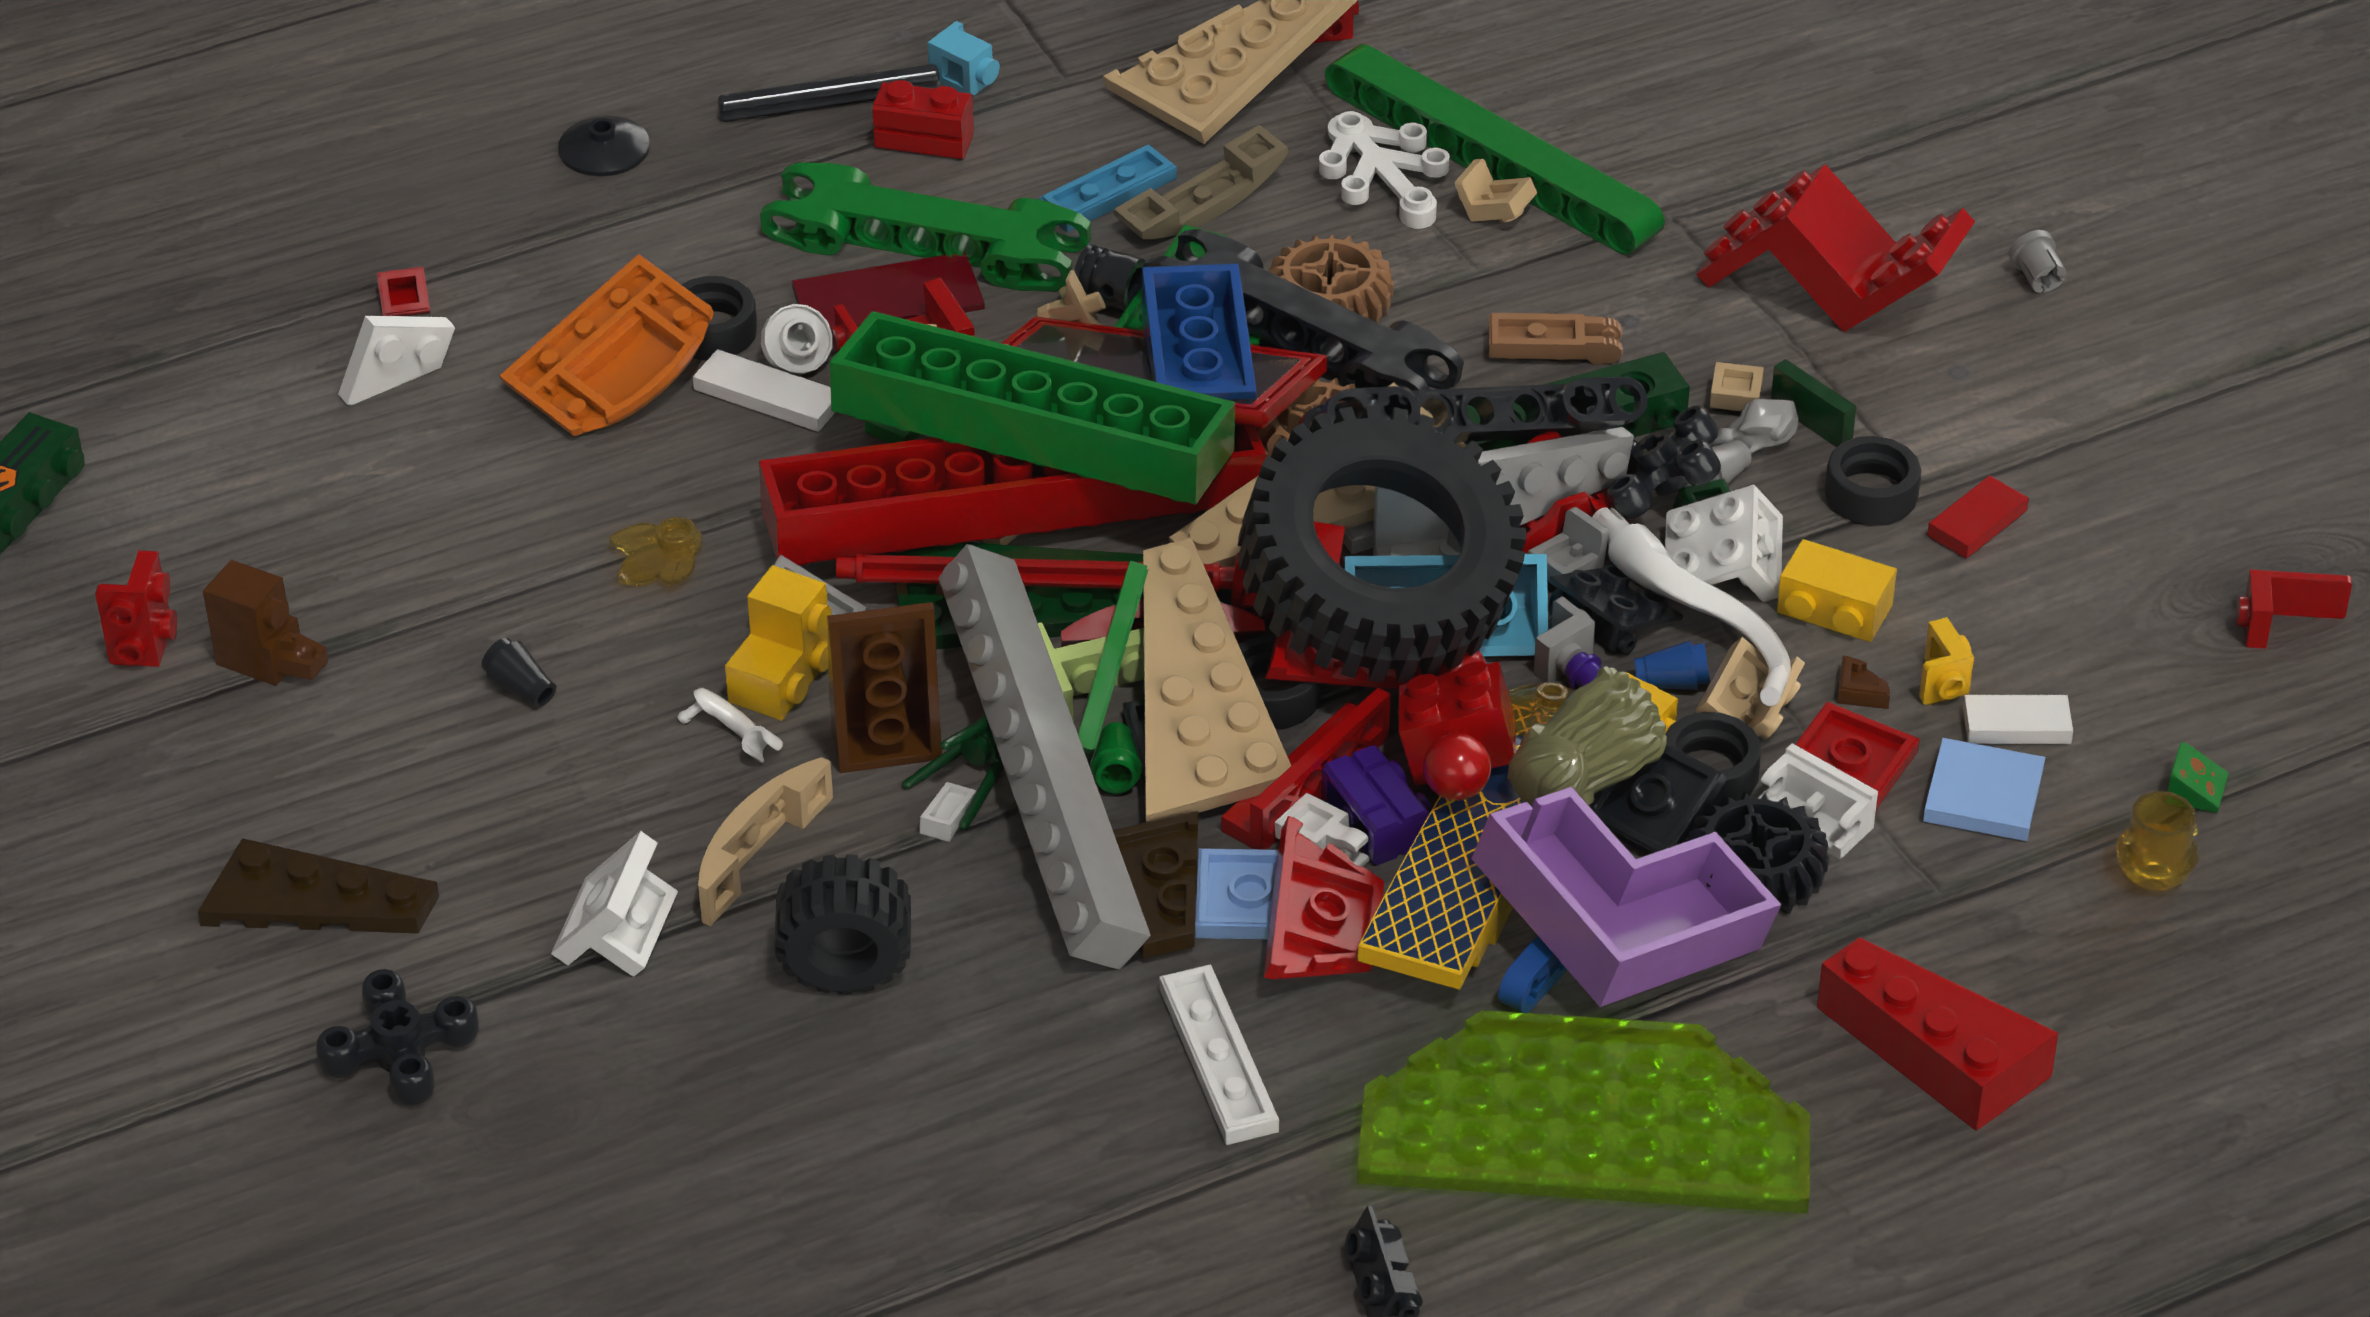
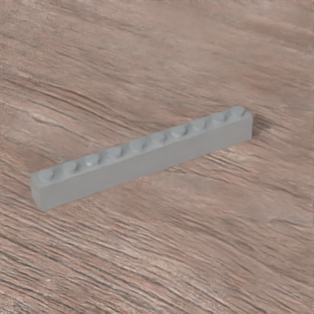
(1043, 759)

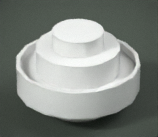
(796, 339)

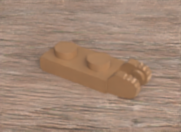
(1554, 337)

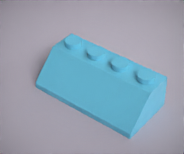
(1524, 613)

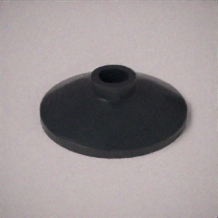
(604, 146)

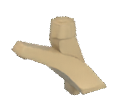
(1074, 303)

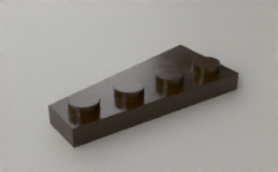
(314, 890)

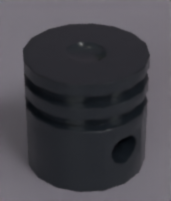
(1111, 274)

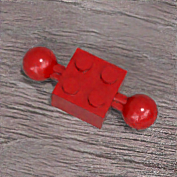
(1457, 726)

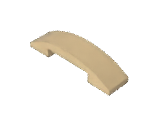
(789, 798)

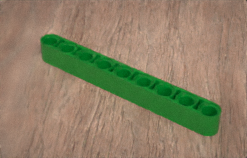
(1468, 132)

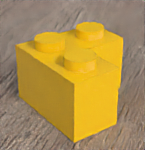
(784, 644)

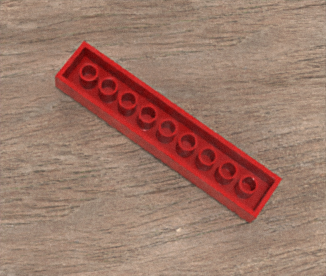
(951, 494)

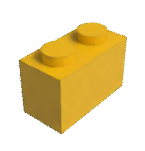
(1836, 590)

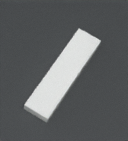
(1219, 1055)

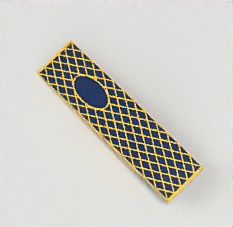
(1440, 902)

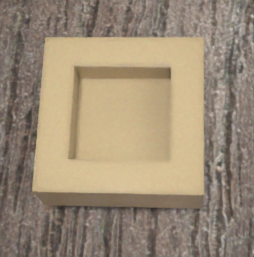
(1735, 385)

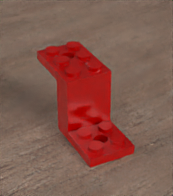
(1834, 247)

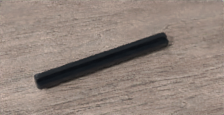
(820, 93)

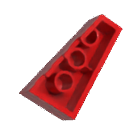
(1936, 1032)

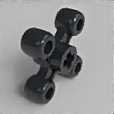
(1667, 463)
(397, 1037)

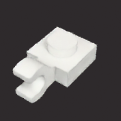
(1326, 825)

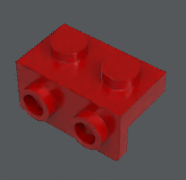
(137, 614)

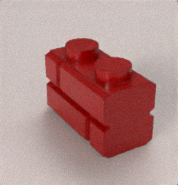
(923, 119)

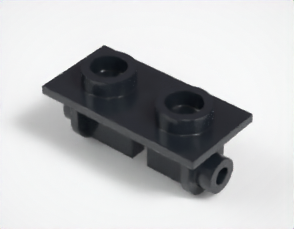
(1376, 1258)

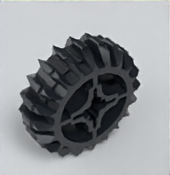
(1773, 841)

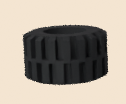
(843, 924)

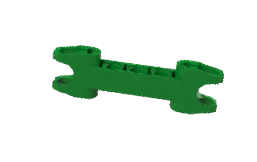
(996, 240)

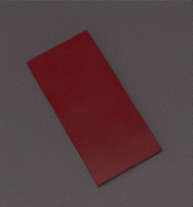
(890, 288)

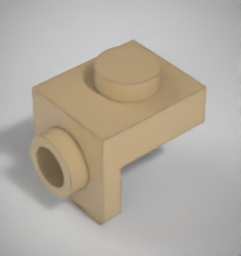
(1492, 199)

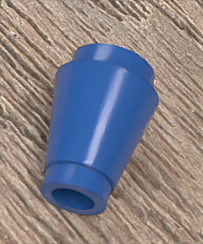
(1675, 667)

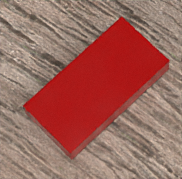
(1978, 516)

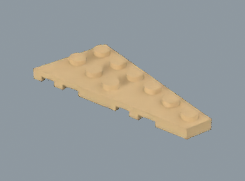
(1223, 62)

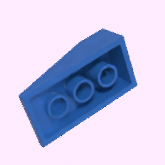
(1198, 329)

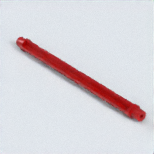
(1032, 571)

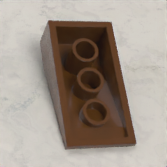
(884, 687)

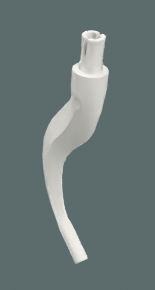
(1648, 563)

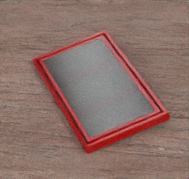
(1278, 372)

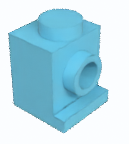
(962, 60)

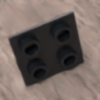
(1613, 604)

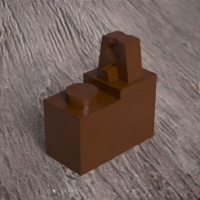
(254, 627)

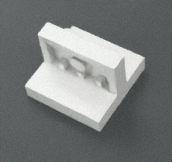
(618, 909)

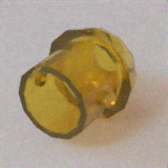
(2159, 843)

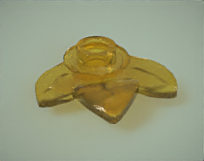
(658, 551)

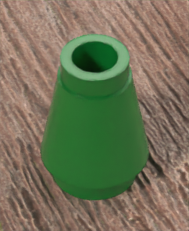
(1116, 760)

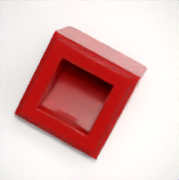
(403, 292)

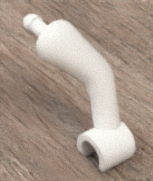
(753, 736)

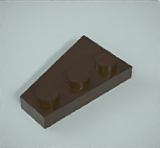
(1164, 877)

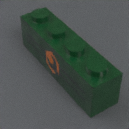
(34, 467)

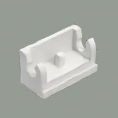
(1837, 799)

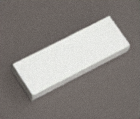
(765, 390)

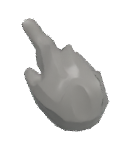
(1762, 425)

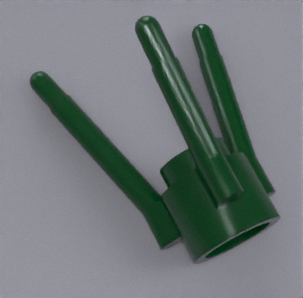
(979, 748)

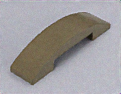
(1211, 193)

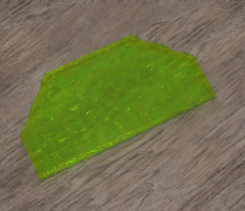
(1586, 1116)

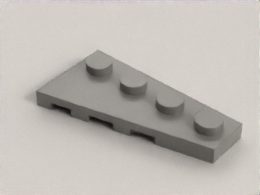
(1559, 469)

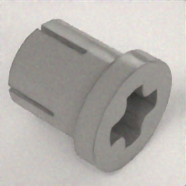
(2037, 258)

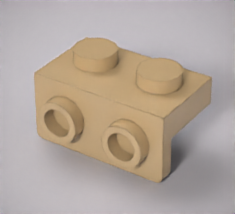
(1738, 688)

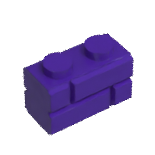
(1376, 801)

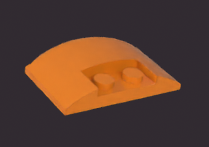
(613, 350)

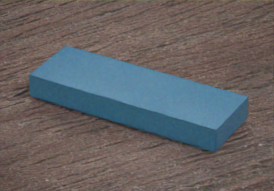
(1114, 184)

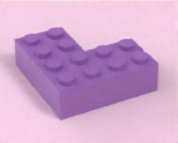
(1618, 917)

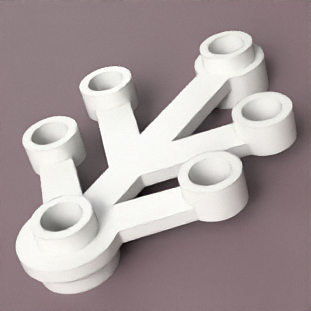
(1356, 133)

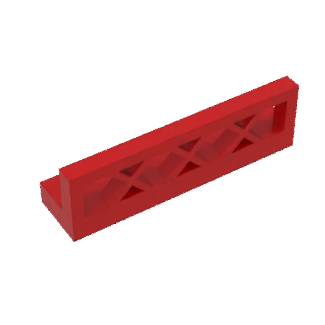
(1346, 732)

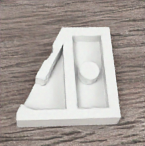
(394, 352)

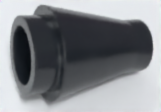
(515, 670)

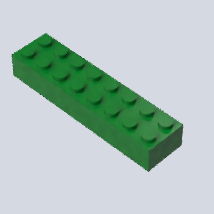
(1033, 407)

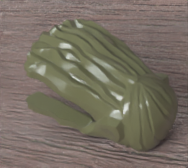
(1591, 741)

